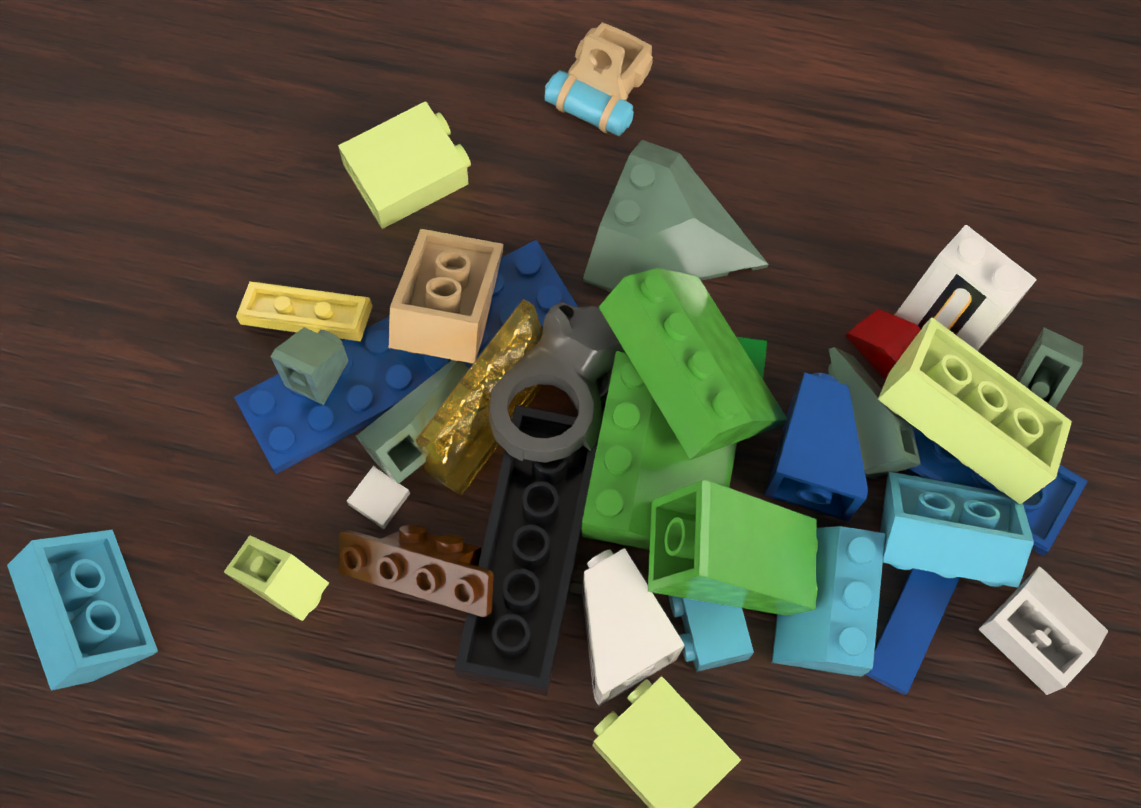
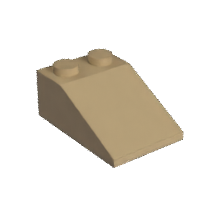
(445, 296)

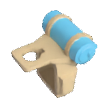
(601, 78)

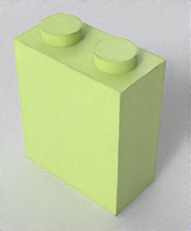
(405, 164)
(663, 748)

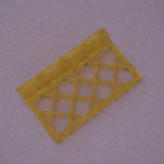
(463, 419)

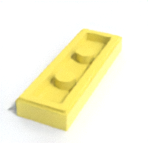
(297, 308)

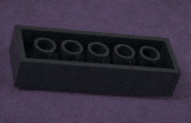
(532, 557)

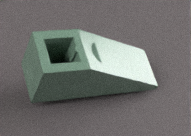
(393, 435)
(883, 436)

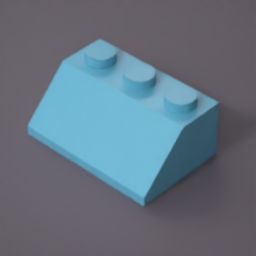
(955, 530)
(80, 607)
(844, 625)

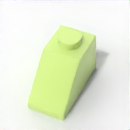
(277, 577)

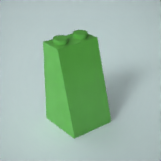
(732, 550)

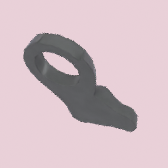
(571, 355)

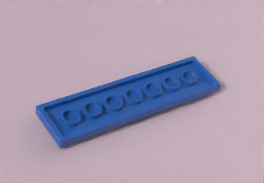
(378, 376)

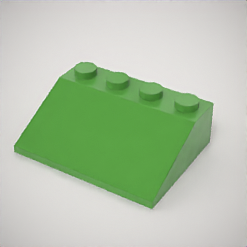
(690, 360)
(639, 462)

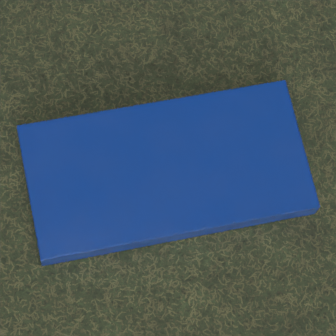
(1044, 510)

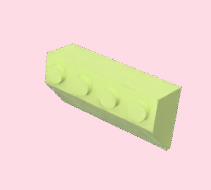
(977, 412)

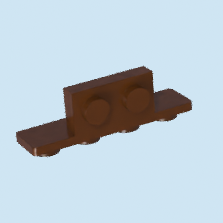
(420, 565)

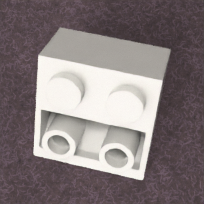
(1045, 632)

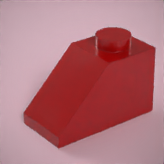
(883, 339)

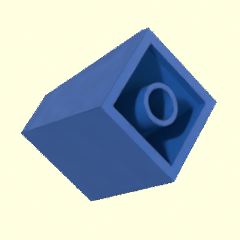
(819, 451)

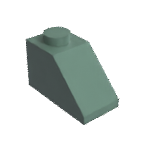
(311, 363)
(1051, 366)

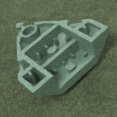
(666, 222)

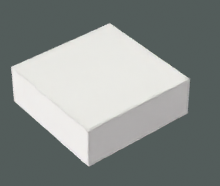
(378, 497)

